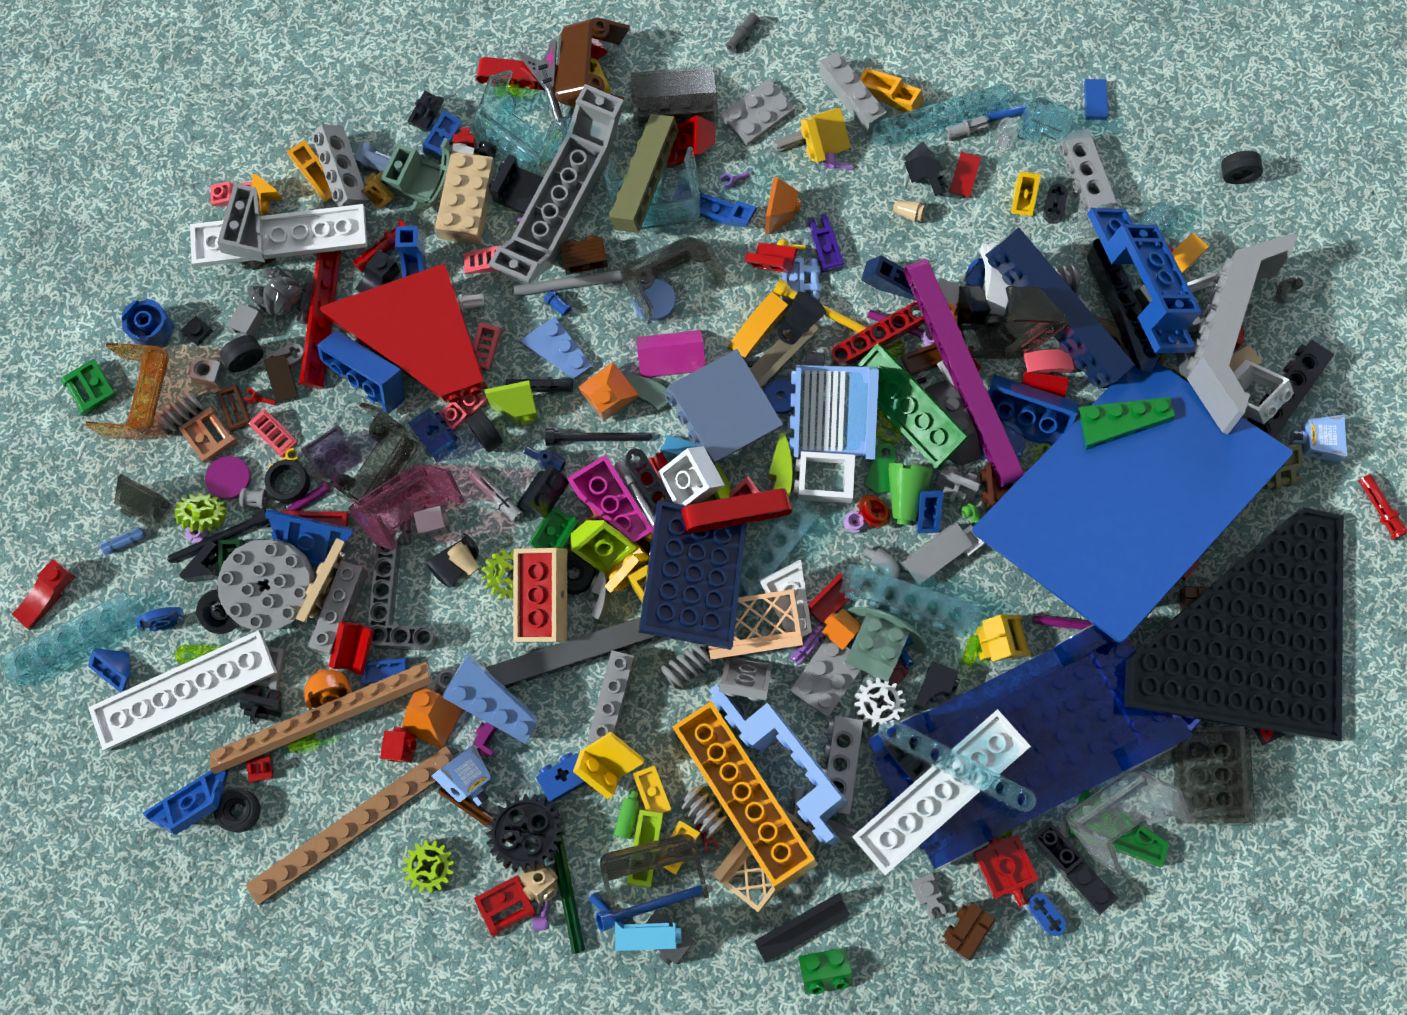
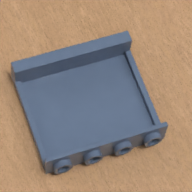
(723, 406)

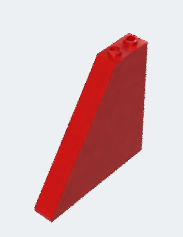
(417, 328)

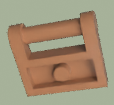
(201, 438)

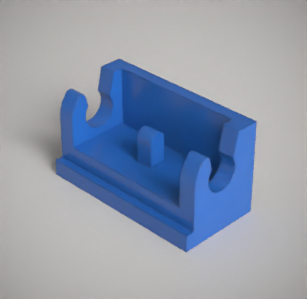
(443, 128)

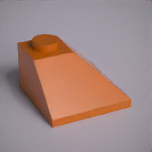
(781, 205)
(608, 391)
(431, 717)

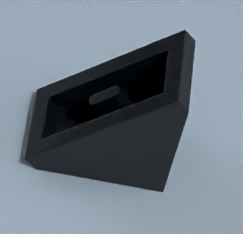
(972, 306)

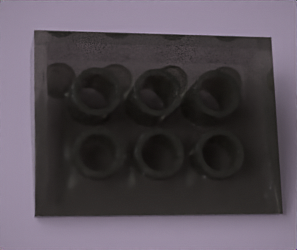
(674, 93)
(1216, 776)

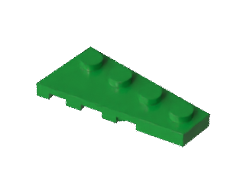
(1113, 420)
(1137, 842)

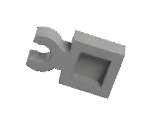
(926, 892)

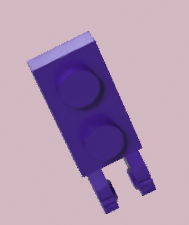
(826, 245)

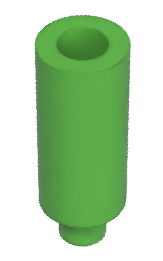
(627, 815)

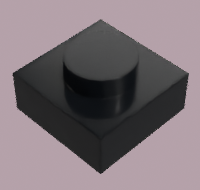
(196, 330)

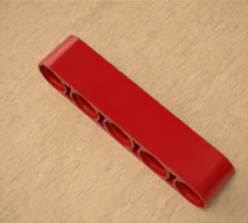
(521, 74)
(867, 335)
(736, 510)

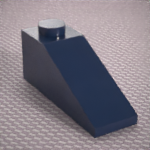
(887, 277)

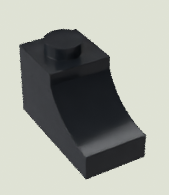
(379, 271)
(938, 681)

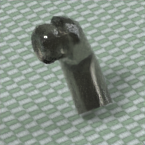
(1287, 286)

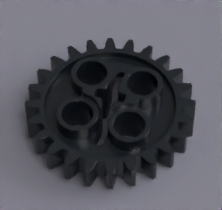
(532, 813)

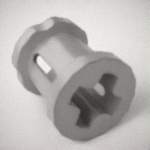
(253, 498)

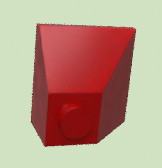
(692, 133)

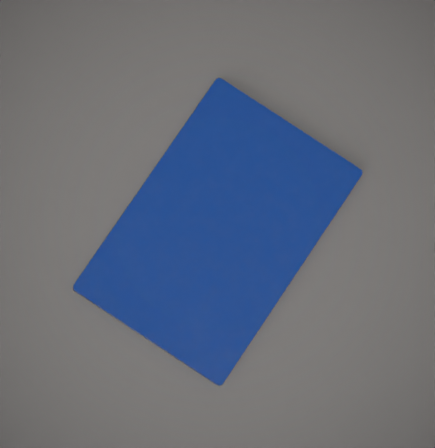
(1131, 514)

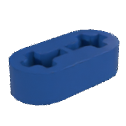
(1051, 911)

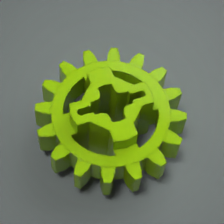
(200, 512)
(501, 567)
(423, 857)

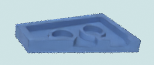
(558, 348)

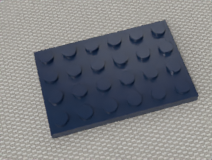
(692, 581)

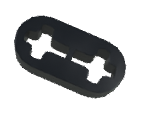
(1050, 203)

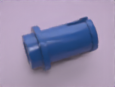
(552, 298)

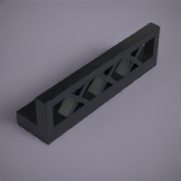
(801, 928)

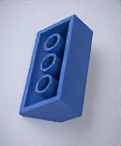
(1035, 412)

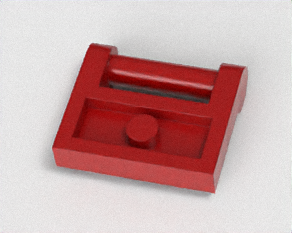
(500, 899)

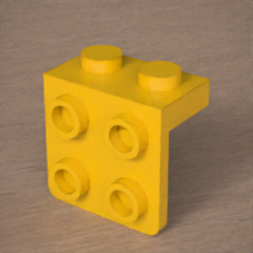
(825, 134)

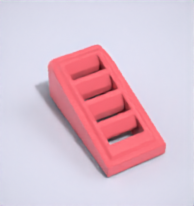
(487, 252)
(495, 340)
(260, 426)

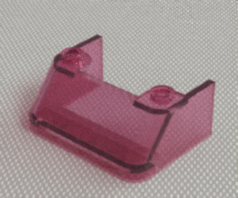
(401, 496)

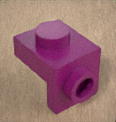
(485, 733)

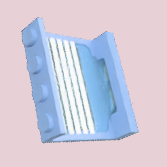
(834, 410)

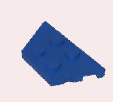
(309, 535)
(189, 803)

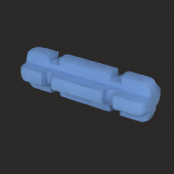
(122, 541)

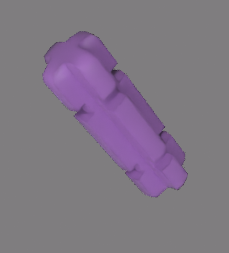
(808, 646)

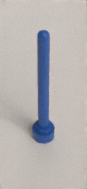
(606, 919)

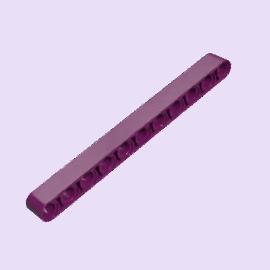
(963, 372)

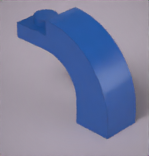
(410, 249)

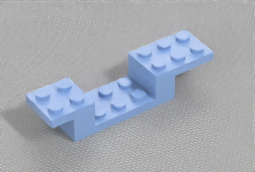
(765, 728)

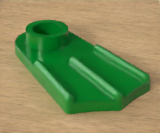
(878, 474)

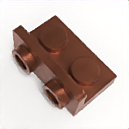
(993, 491)

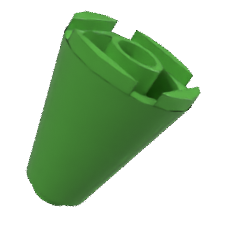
(905, 489)

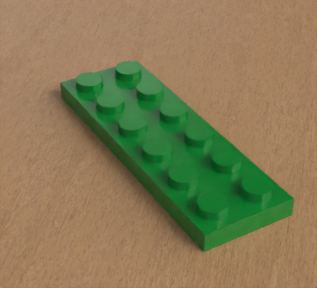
(914, 409)

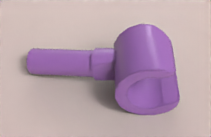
(831, 162)
(733, 179)
(541, 923)

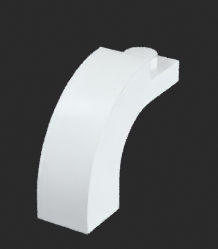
(994, 286)

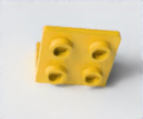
(619, 573)
(606, 762)

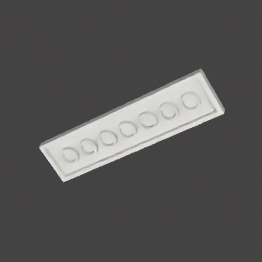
(288, 235)
(182, 690)
(937, 795)

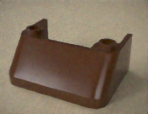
(575, 56)

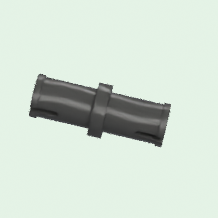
(742, 32)

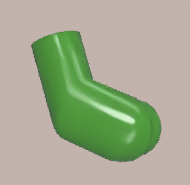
(972, 512)

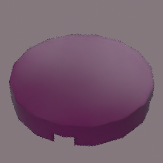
(227, 477)

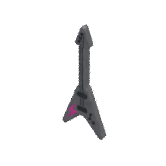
(545, 73)

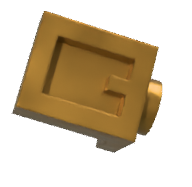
(377, 190)

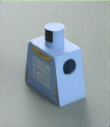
(1322, 438)
(465, 776)

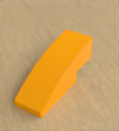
(892, 90)
(311, 168)
(1189, 252)
(759, 324)

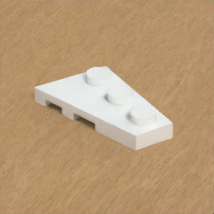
(786, 579)

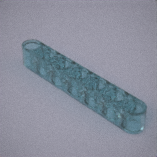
(947, 108)
(968, 767)

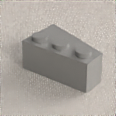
(242, 225)

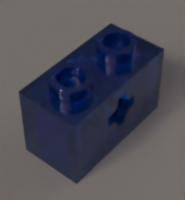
(437, 446)

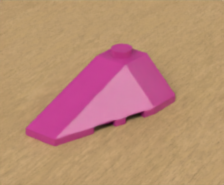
(607, 495)

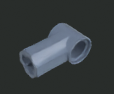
(370, 158)

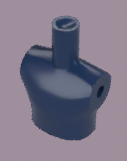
(546, 458)

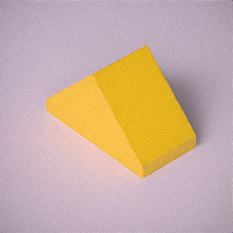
(1025, 193)

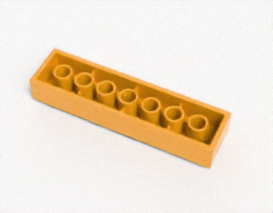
(745, 796)

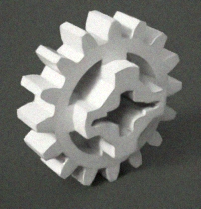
(868, 699)

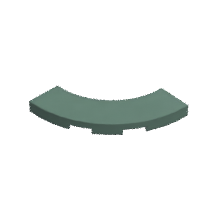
(649, 391)

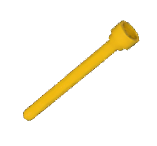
(783, 290)

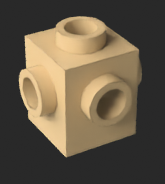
(539, 884)

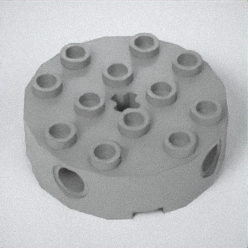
(243, 587)

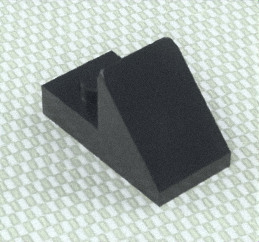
(198, 569)

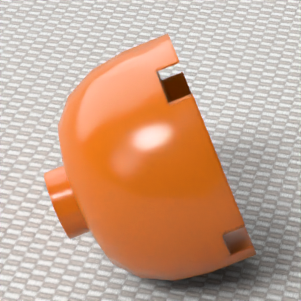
(325, 687)

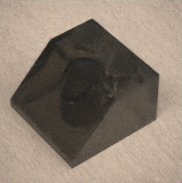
(141, 502)

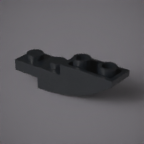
(1074, 869)

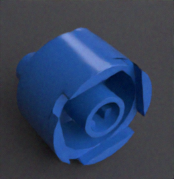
(147, 323)

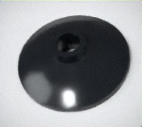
(204, 610)

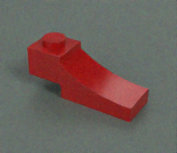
(44, 594)

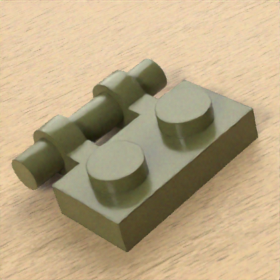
(1290, 477)

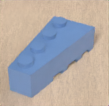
(489, 700)

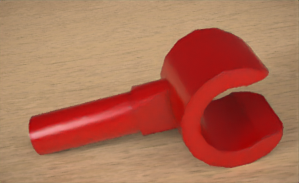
(257, 398)
(704, 835)

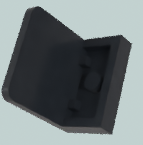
(514, 185)
(543, 492)

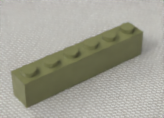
(644, 173)

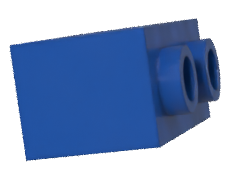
(554, 788)

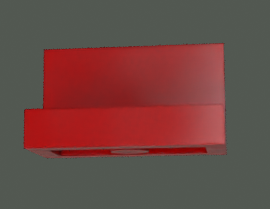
(772, 258)
(828, 600)
(351, 647)

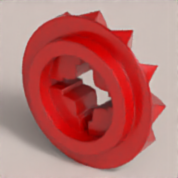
(876, 505)

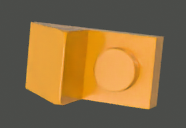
(266, 193)

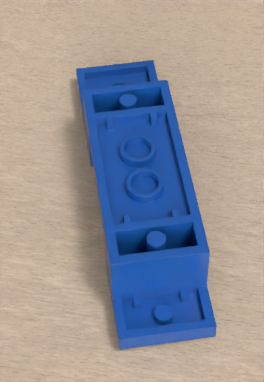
(1172, 302)

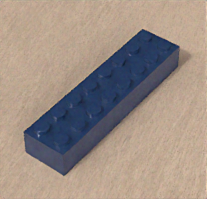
(1084, 336)

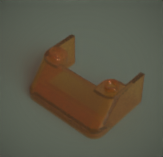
(146, 395)

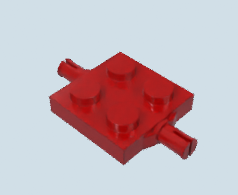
(1006, 868)

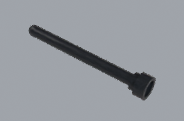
(553, 436)
(258, 519)

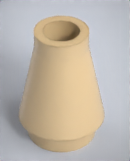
(910, 209)
(463, 558)

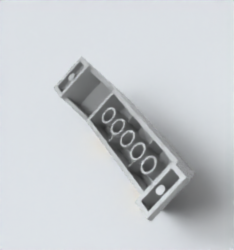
(563, 188)
(1210, 366)

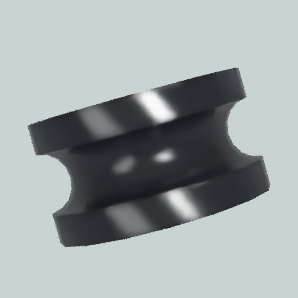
(486, 149)

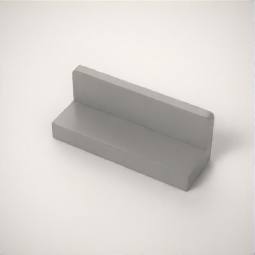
(936, 553)

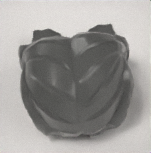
(278, 295)

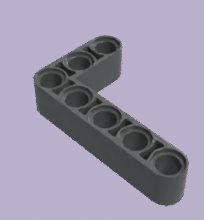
(388, 602)

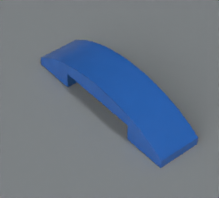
(726, 212)

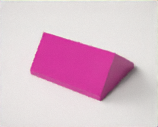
(670, 353)

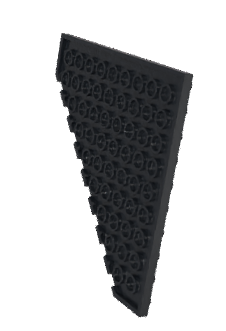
(1258, 641)

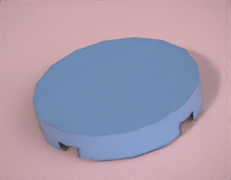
(662, 299)

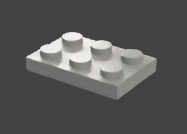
(757, 112)
(746, 678)
(825, 678)

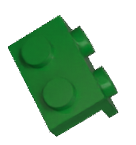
(554, 530)
(825, 971)

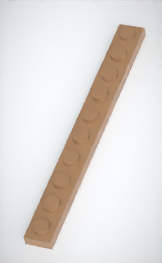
(320, 717)
(348, 828)

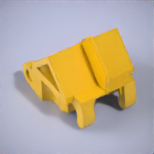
(997, 638)

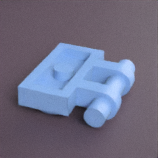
(796, 278)

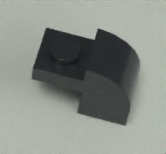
(928, 167)

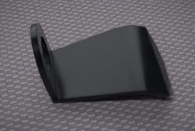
(801, 316)
(445, 569)

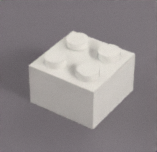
(691, 477)

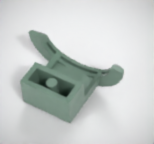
(416, 177)
(881, 641)

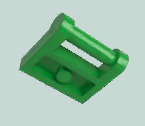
(94, 383)

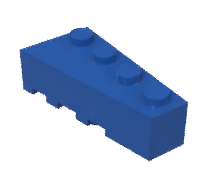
(363, 370)

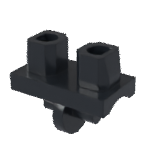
(425, 111)
(260, 707)

